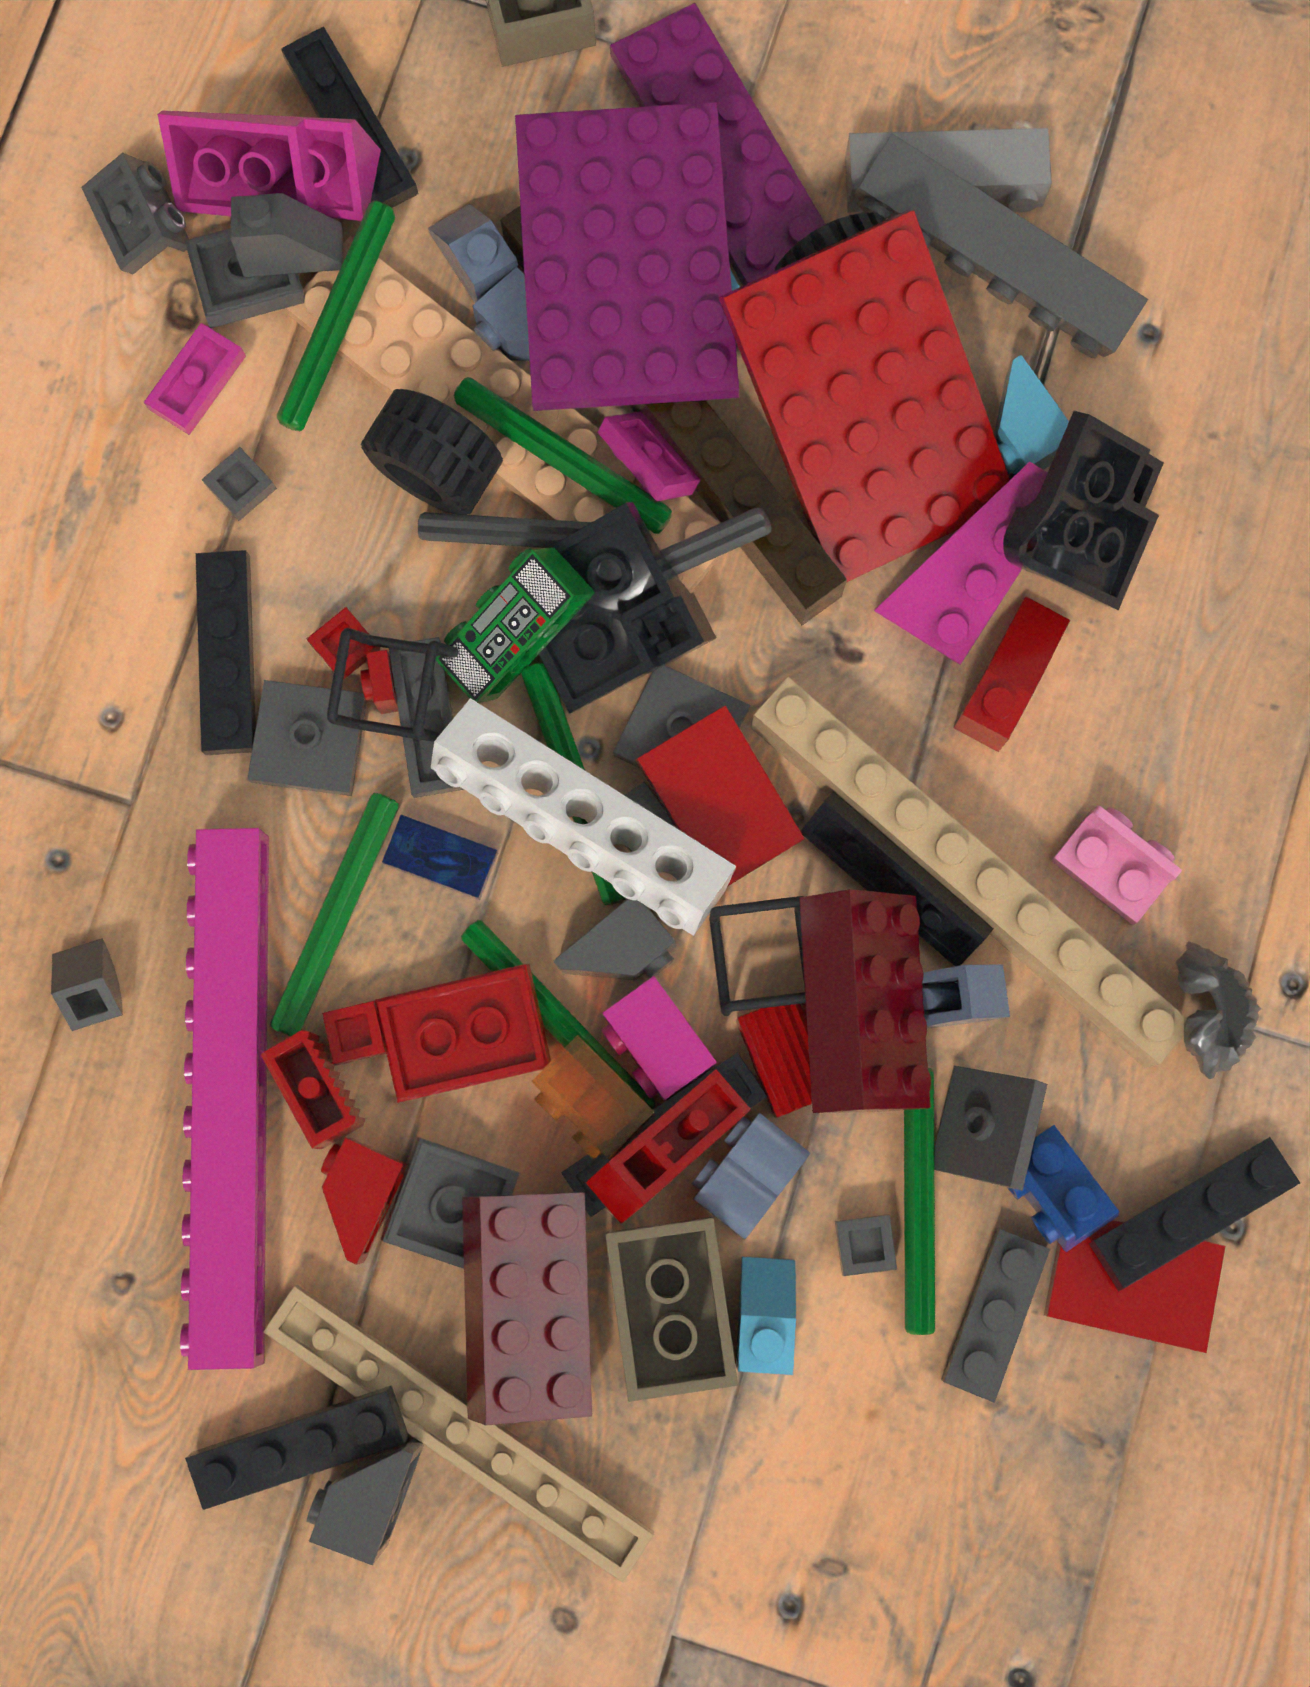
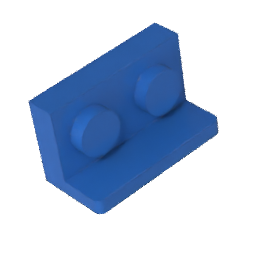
(1063, 1193)

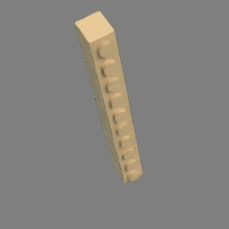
(1017, 911)

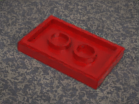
(720, 793)
(463, 1033)
(1165, 1306)

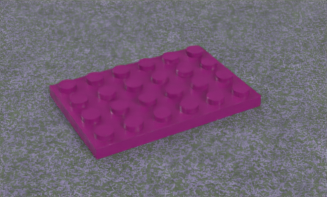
(625, 256)

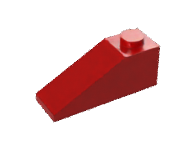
(1012, 675)
(668, 1146)

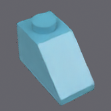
(1027, 420)
(766, 1316)

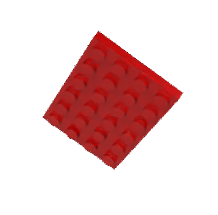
(869, 394)

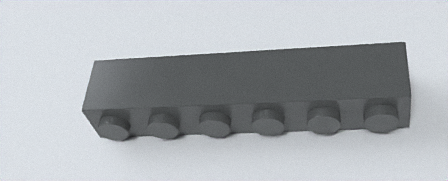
(1002, 249)

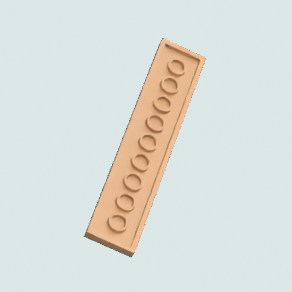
(418, 346)

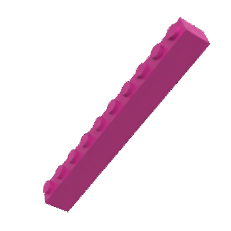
(227, 1101)

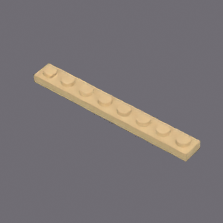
(442, 1424)

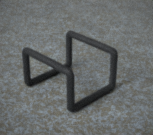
(431, 650)
(755, 1003)

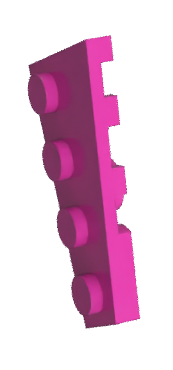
(966, 578)

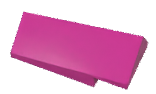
(229, 155)

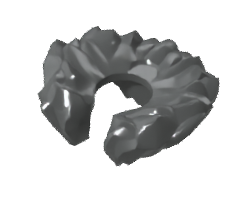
(1221, 1034)

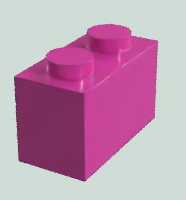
(657, 1039)

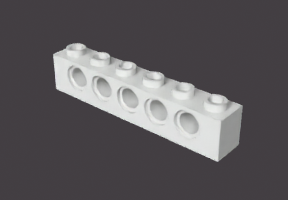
(570, 791)

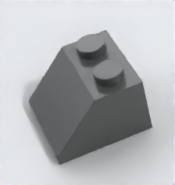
(363, 1503)

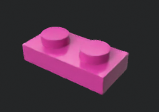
(195, 378)
(648, 456)

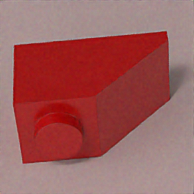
(359, 1193)

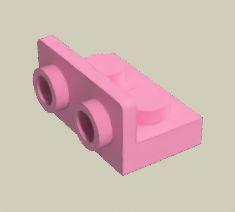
(1117, 863)

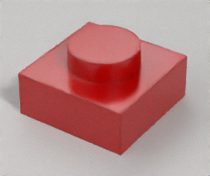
(327, 637)
(378, 682)
(354, 1033)

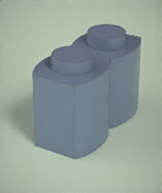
(749, 1175)

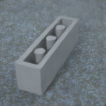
(1000, 162)

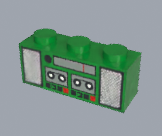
(514, 623)

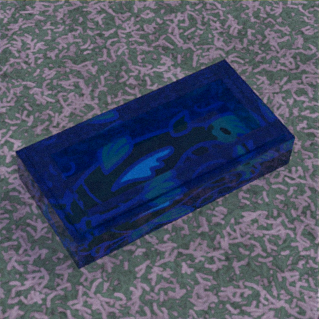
(440, 857)

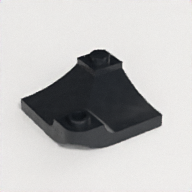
(1089, 514)
(631, 622)

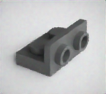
(135, 211)

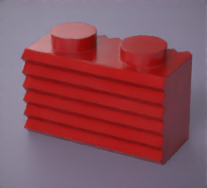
(780, 1054)
(312, 1089)

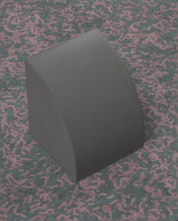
(86, 985)

